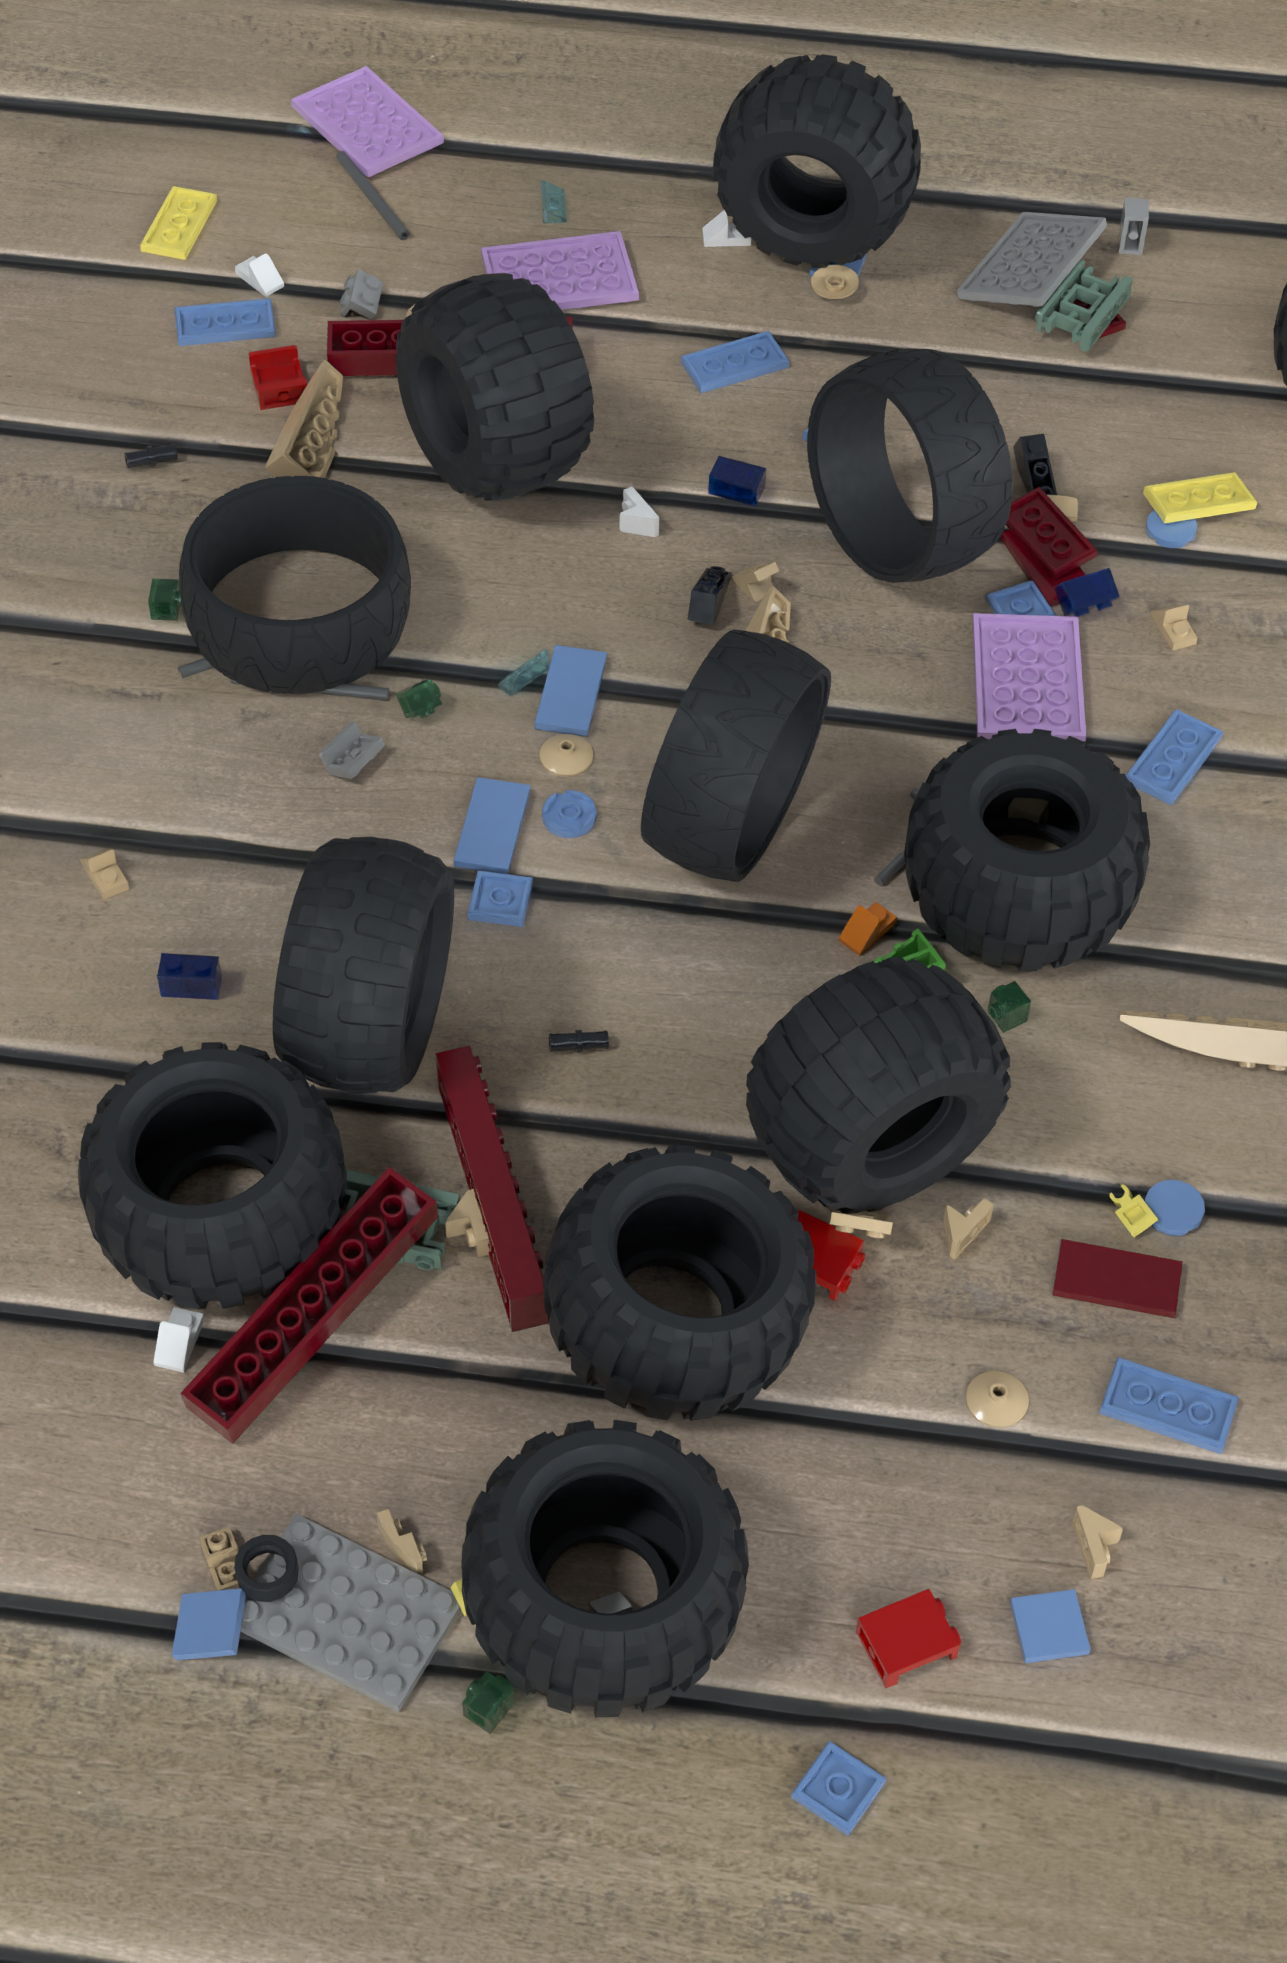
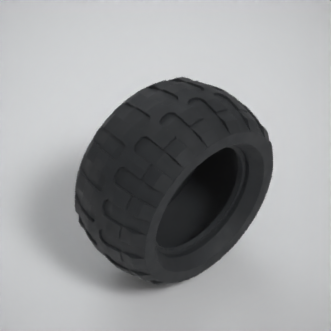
(363, 964)

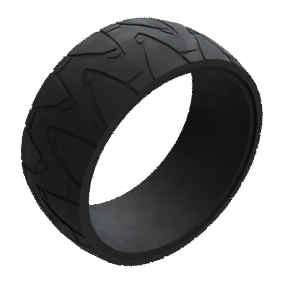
(962, 453)
(287, 516)
(735, 754)

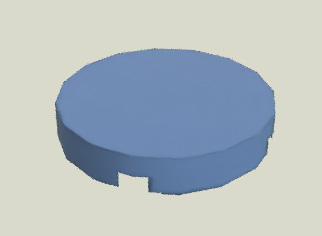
(1170, 534)
(569, 814)
(1176, 1206)

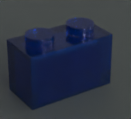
(737, 481)
(1087, 592)
(189, 976)

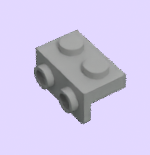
(361, 294)
(350, 751)

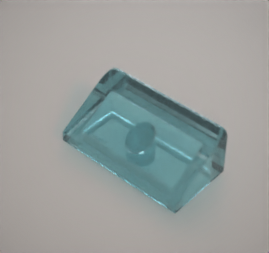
(552, 203)
(525, 673)

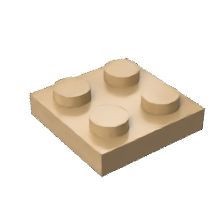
(874, 1223)

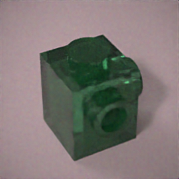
(164, 599)
(419, 699)
(1009, 1006)
(488, 1701)

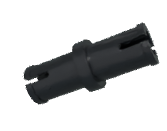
(151, 456)
(578, 1041)

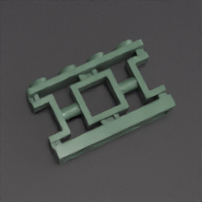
(1091, 291)
(432, 1252)

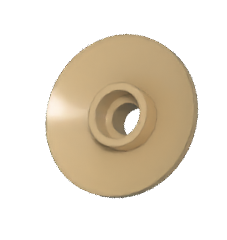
(834, 282)
(566, 755)
(993, 1409)

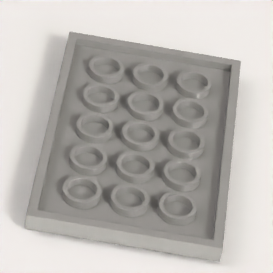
(1032, 259)
(352, 1614)

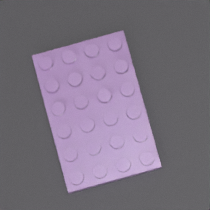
(367, 121)
(570, 269)
(1028, 675)

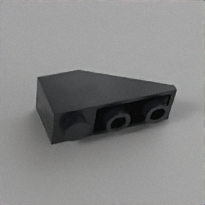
(1034, 463)
(708, 595)

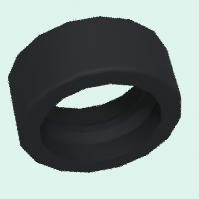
(266, 1591)

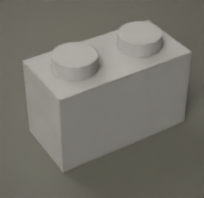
(1133, 226)

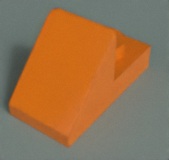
(866, 927)

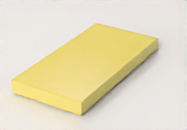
(178, 223)
(1199, 497)

